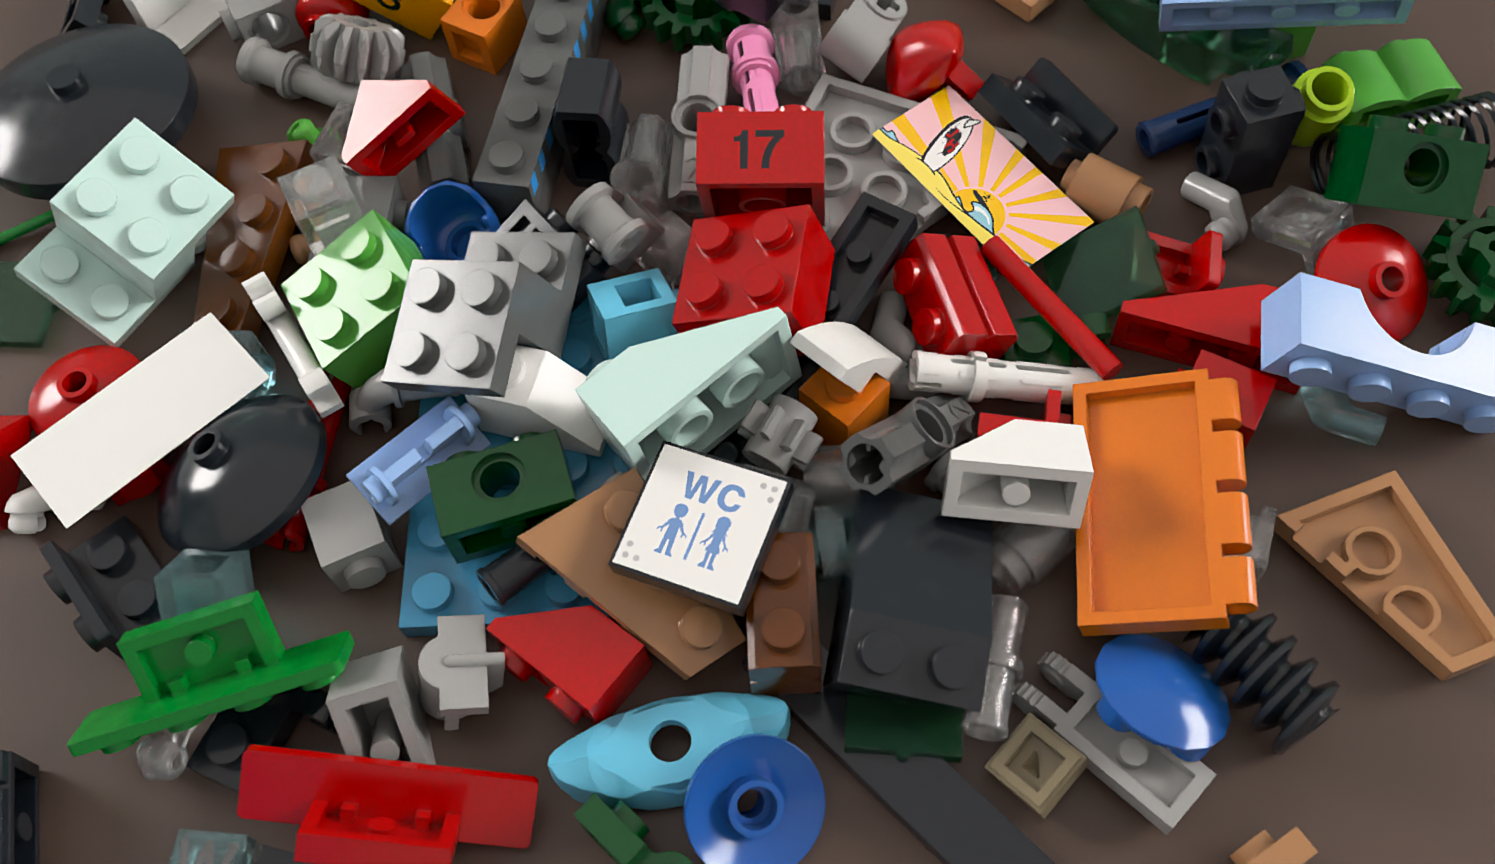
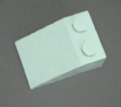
(689, 385)

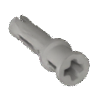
(290, 74)

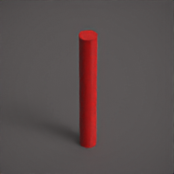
(1052, 308)

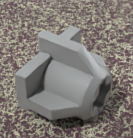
(457, 671)

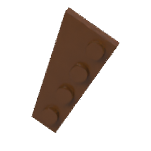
(251, 232)

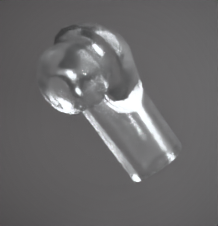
(163, 755)

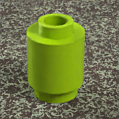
(1327, 100)

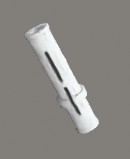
(985, 377)

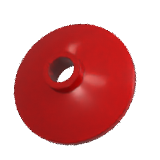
(1360, 260)
(74, 381)

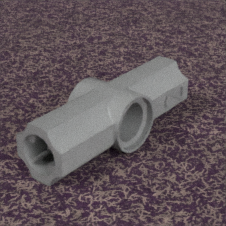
(700, 89)

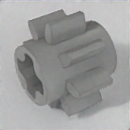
(780, 434)

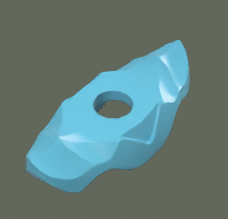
(617, 755)

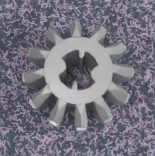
(356, 48)

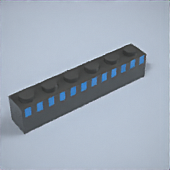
(521, 149)

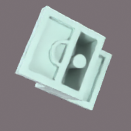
(124, 233)

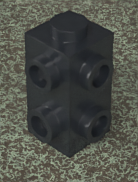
(1250, 129)

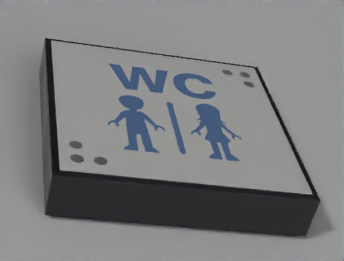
(702, 527)

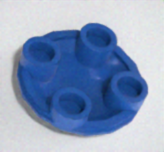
(1160, 695)

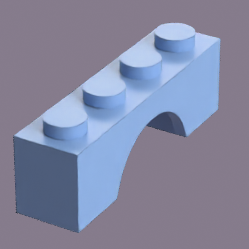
(1329, 339)

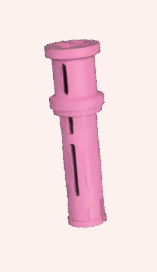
(756, 71)

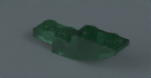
(1198, 52)

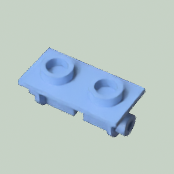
(397, 473)

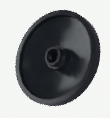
(79, 93)

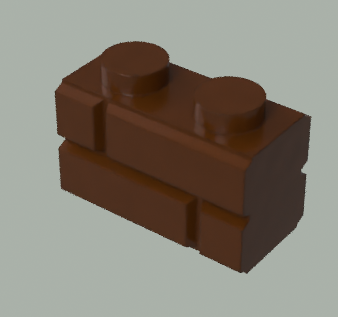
(785, 620)

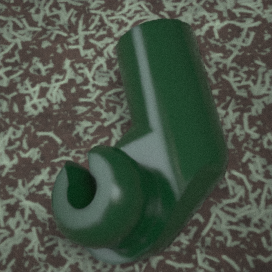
(623, 19)

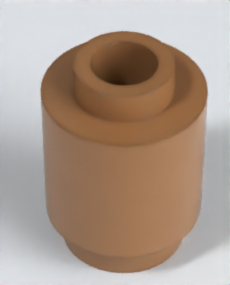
(1104, 188)

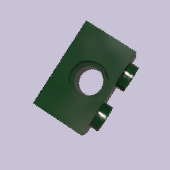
(1440, 176)
(464, 488)

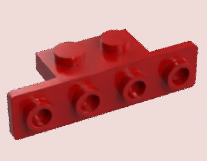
(383, 807)

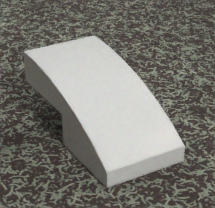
(848, 353)

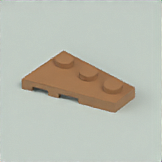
(579, 547)

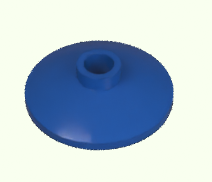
(786, 811)

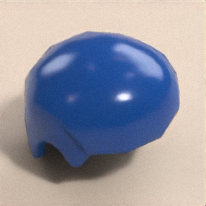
(445, 217)

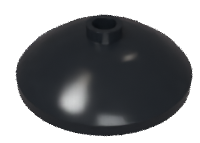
(242, 475)

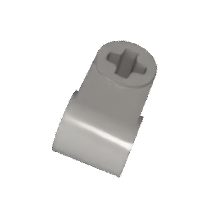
(862, 35)
(614, 224)

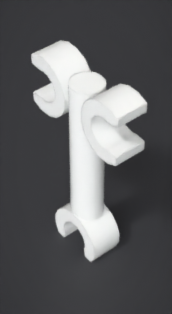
(293, 345)

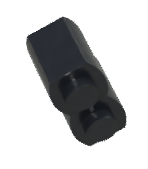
(590, 120)

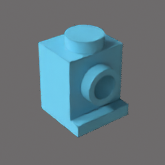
(631, 311)

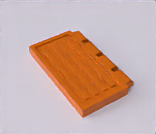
(1163, 506)

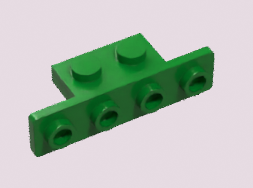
(204, 666)

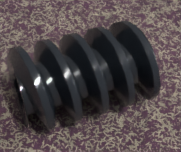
(1266, 677)

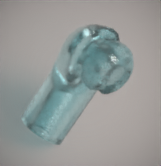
(1336, 414)

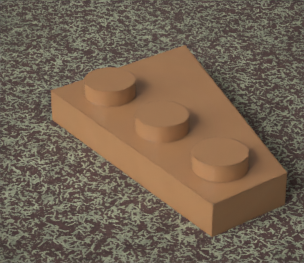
(1397, 571)

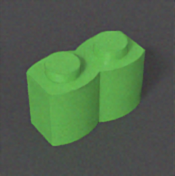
(1395, 80)

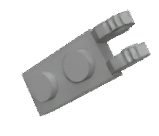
(1133, 767)

